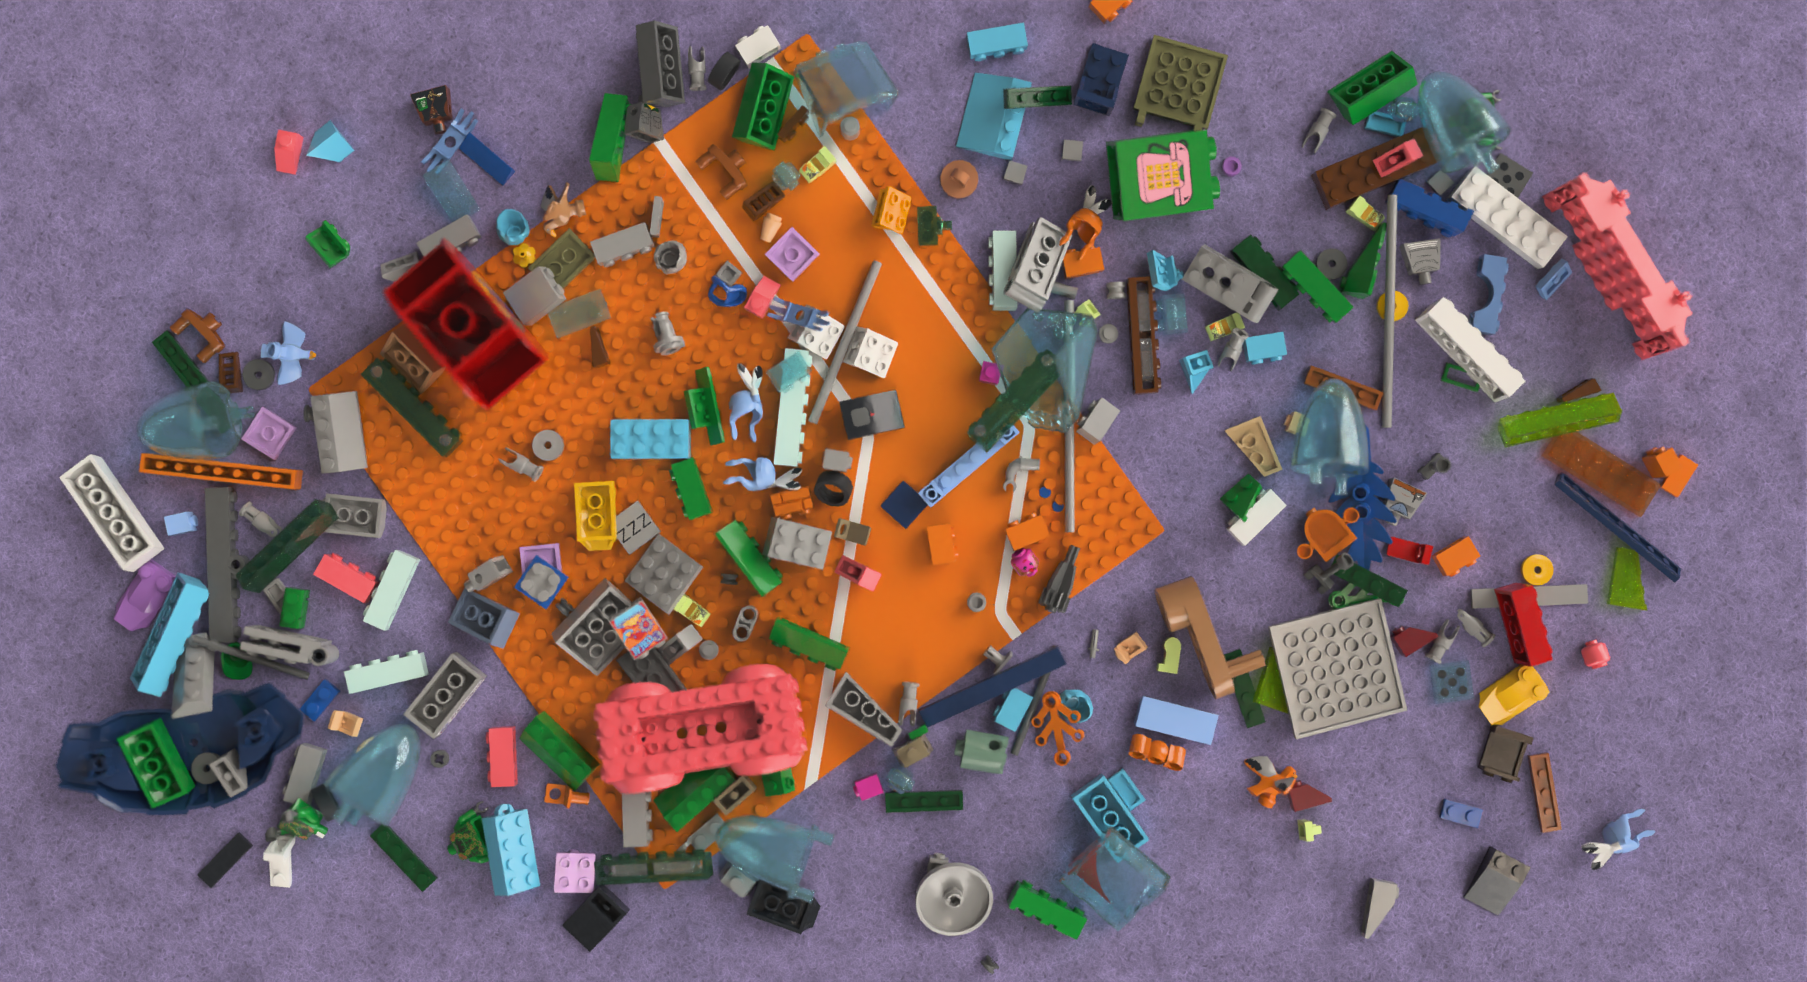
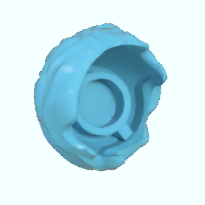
(512, 227)
(1077, 701)

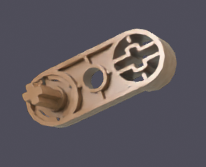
(1184, 607)

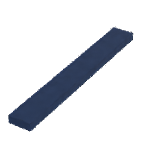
(1618, 527)
(992, 686)

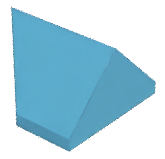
(329, 144)
(1195, 368)

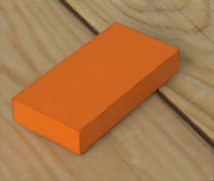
(1677, 481)

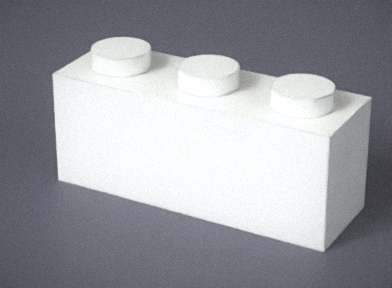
(1263, 511)

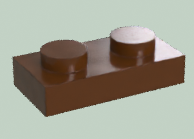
(798, 118)

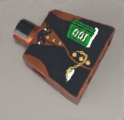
(434, 107)

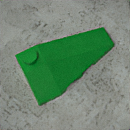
(1361, 275)

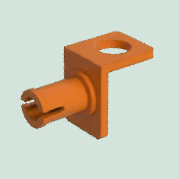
(567, 795)

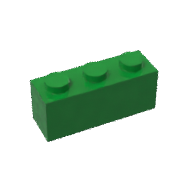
(690, 489)

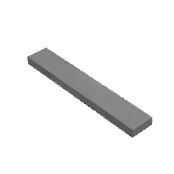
(1545, 596)

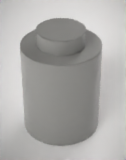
(850, 128)

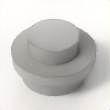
(1108, 333)
(976, 602)
(708, 649)

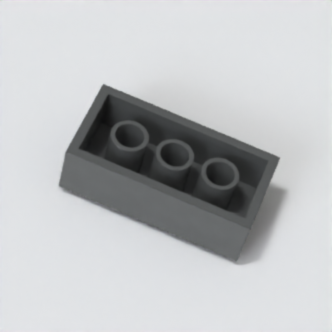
(660, 64)

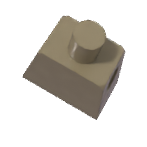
(913, 751)

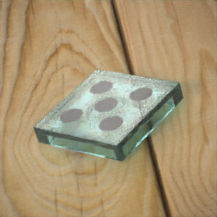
(1451, 681)

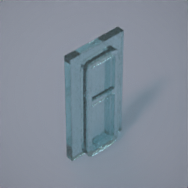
(451, 191)
(579, 313)

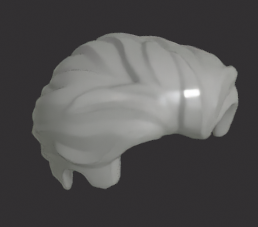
(670, 257)

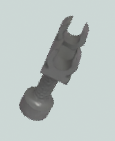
(1436, 464)
(1344, 562)

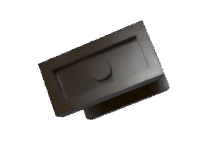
(1504, 753)

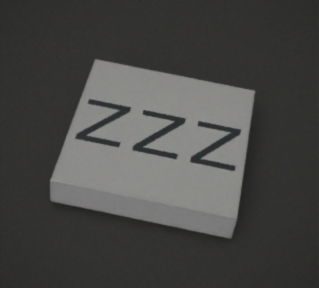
(635, 527)

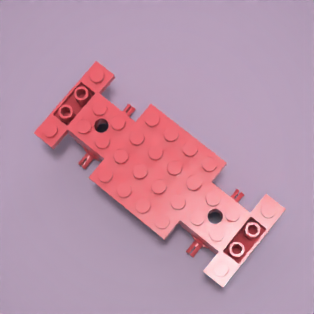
(1621, 264)

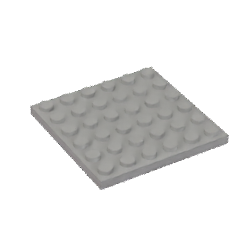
(1337, 668)

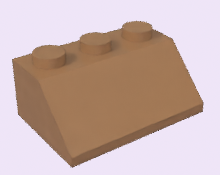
(411, 358)

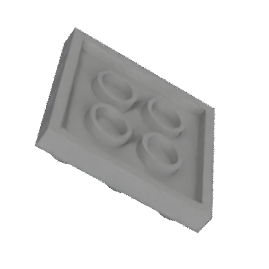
(664, 574)

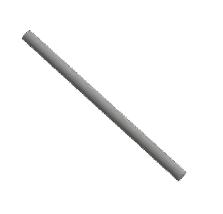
(845, 341)

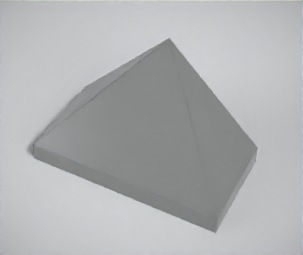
(396, 268)

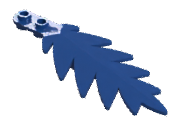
(1363, 497)

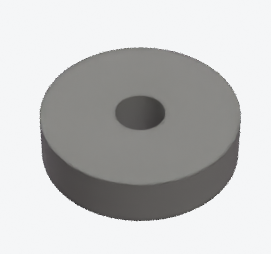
(541, 439)

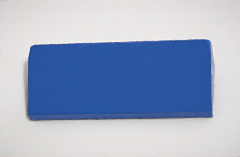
(486, 159)

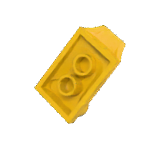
(596, 514)
(1512, 694)

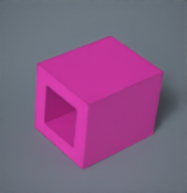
(989, 373)
(868, 787)

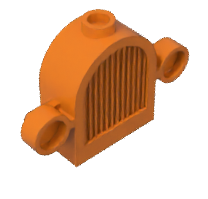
(1327, 533)

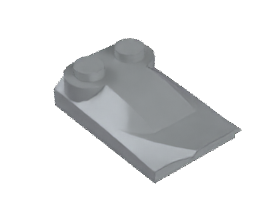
(357, 515)

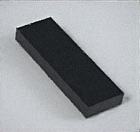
(225, 860)

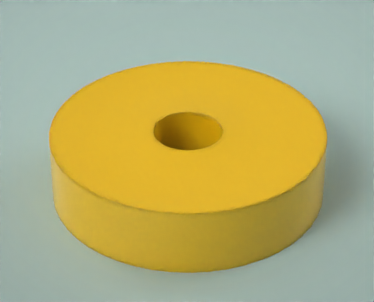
(1401, 306)
(1529, 574)

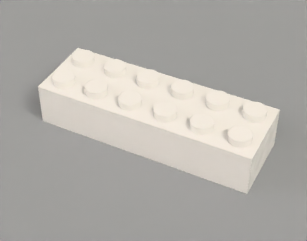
(1507, 218)
(1470, 349)
(111, 513)

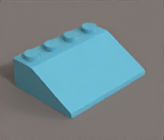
(986, 123)

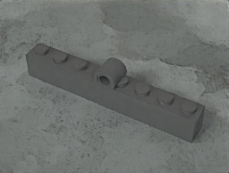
(222, 564)

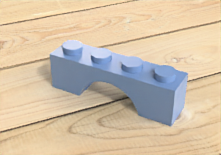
(1492, 271)

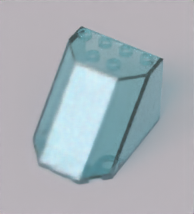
(843, 82)
(1071, 340)

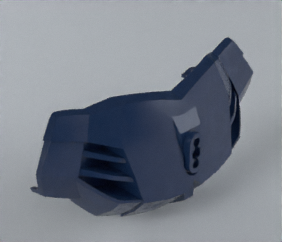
(252, 722)

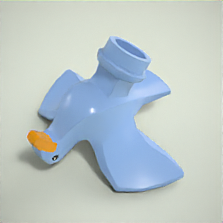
(288, 353)

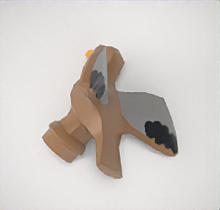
(558, 209)

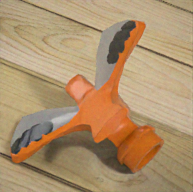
(1271, 782)

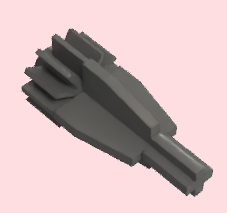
(1060, 585)

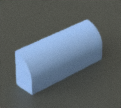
(1176, 720)

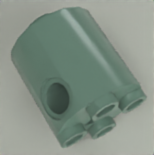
(982, 751)

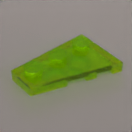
(1625, 582)
(1269, 689)

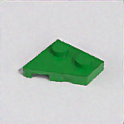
(1242, 496)

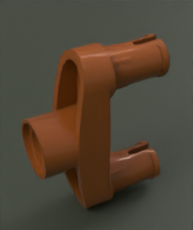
(731, 163)
(206, 326)

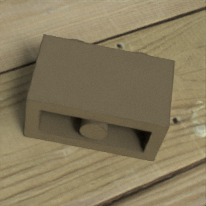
(735, 794)

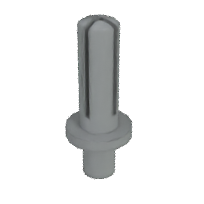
(1093, 647)

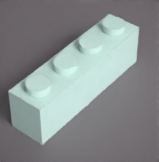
(1002, 261)
(390, 590)
(387, 672)

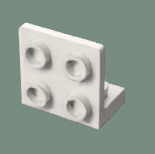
(818, 342)
(870, 351)

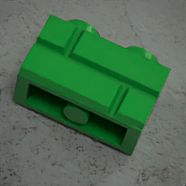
(294, 608)

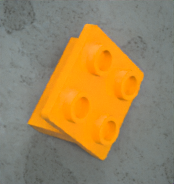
(891, 210)

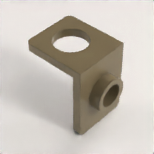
(853, 532)

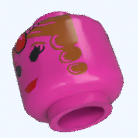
(1024, 562)

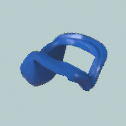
(735, 294)

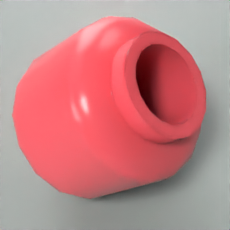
(1595, 654)

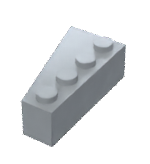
(859, 708)

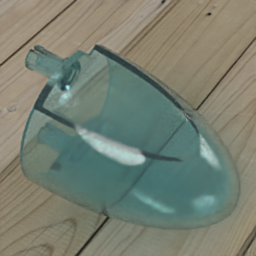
(1459, 123)
(193, 423)
(1331, 436)
(376, 775)
(770, 850)

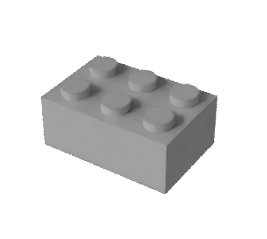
(797, 543)

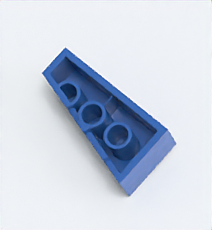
(1430, 209)

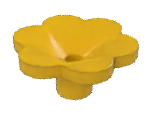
(527, 258)

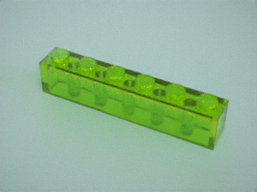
(1559, 419)

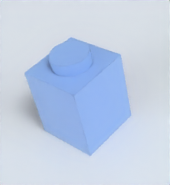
(181, 523)

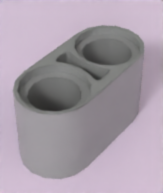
(746, 623)

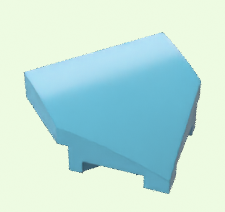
(1163, 271)

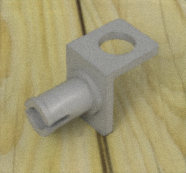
(997, 658)

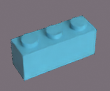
(997, 41)

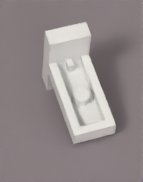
(279, 858)

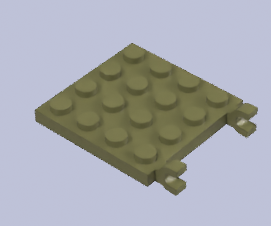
(1179, 83)

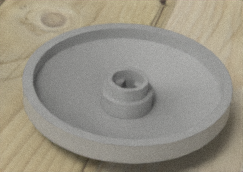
(954, 899)

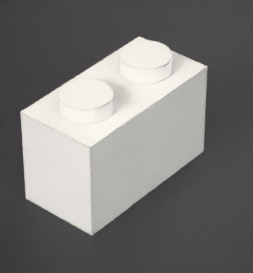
(757, 46)

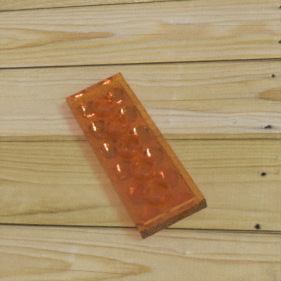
(1602, 471)

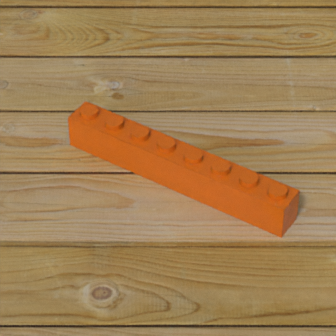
(221, 471)

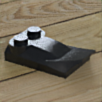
(773, 906)

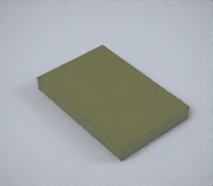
(565, 258)

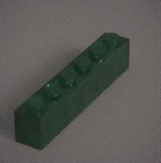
(287, 546)

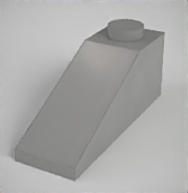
(1379, 902)

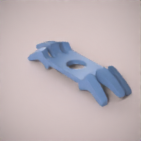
(456, 131)
(791, 312)

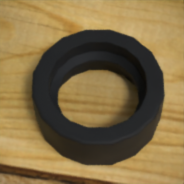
(724, 71)
(830, 497)
(325, 801)

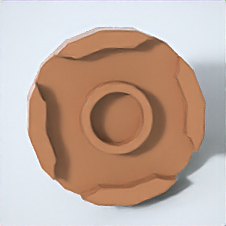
(959, 179)

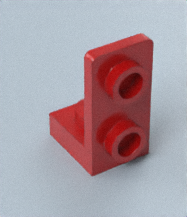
(1409, 551)

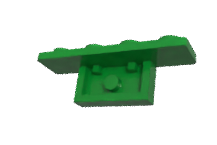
(703, 407)

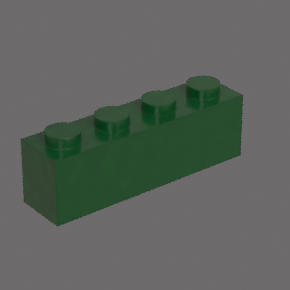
(1255, 259)

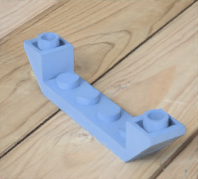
(961, 469)

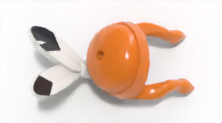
(1087, 221)

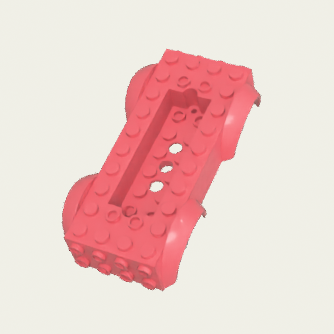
(643, 719)

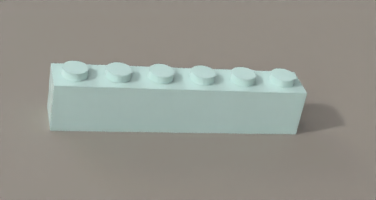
(791, 419)

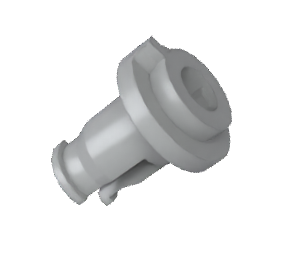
(667, 340)

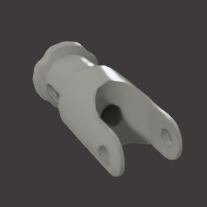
(697, 71)
(1320, 127)
(1234, 346)
(523, 465)
(259, 519)
(1474, 626)
(1441, 643)
(908, 702)

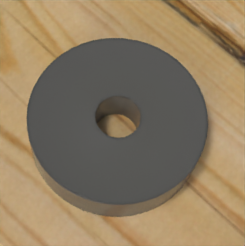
(1332, 255)
(265, 380)
(199, 768)

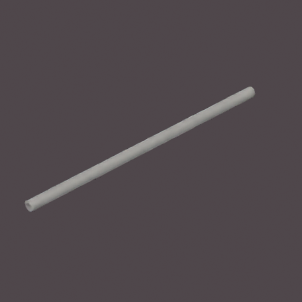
(1389, 311)
(1069, 462)

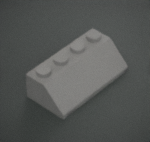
(339, 432)
(193, 679)

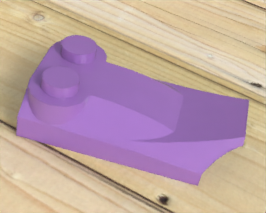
(144, 596)

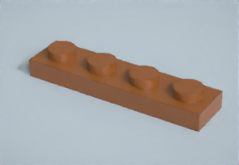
(1365, 395)
(1544, 792)

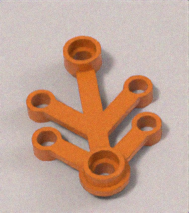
(1057, 725)

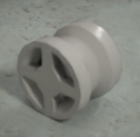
(1116, 290)

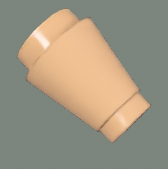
(770, 227)

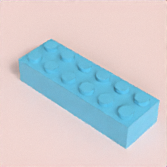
(169, 634)

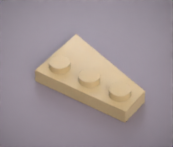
(1256, 445)

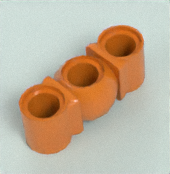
(1157, 752)

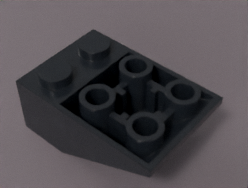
(596, 917)

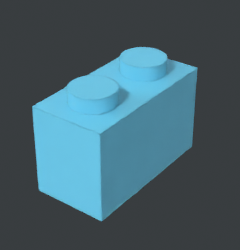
(1265, 347)
(1012, 709)

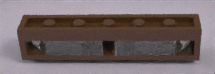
(1142, 335)

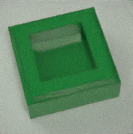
(917, 732)

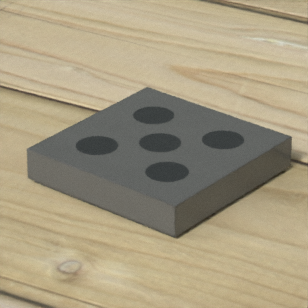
(1510, 175)

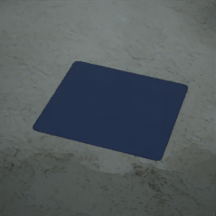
(904, 504)

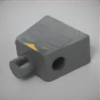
(644, 122)

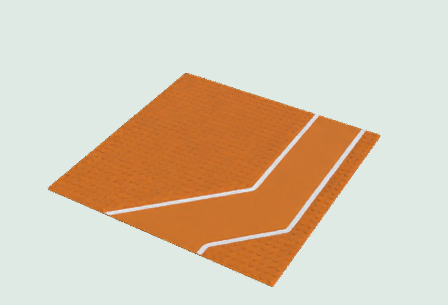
(923, 298)

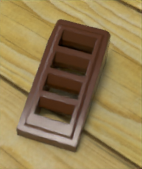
(754, 215)
(599, 353)
(237, 380)
(1583, 389)

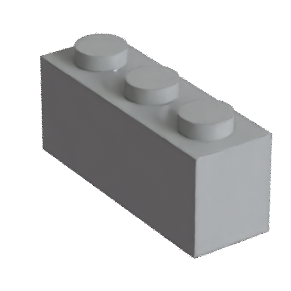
(459, 233)
(622, 245)
(304, 773)
(636, 819)

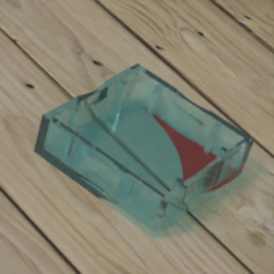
(1115, 878)

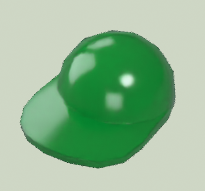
(236, 667)

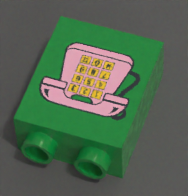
(1162, 174)

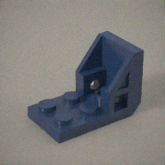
(1101, 79)

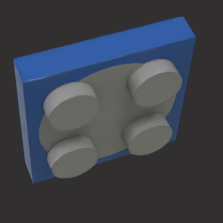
(541, 582)

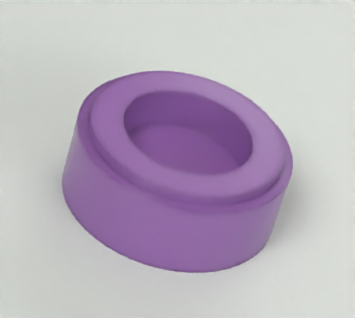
(1231, 166)

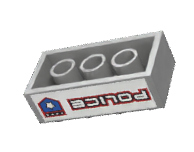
(445, 695)

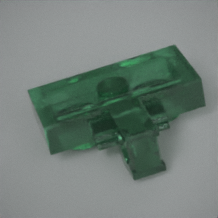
(930, 226)

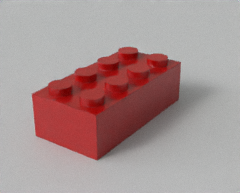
(1523, 624)

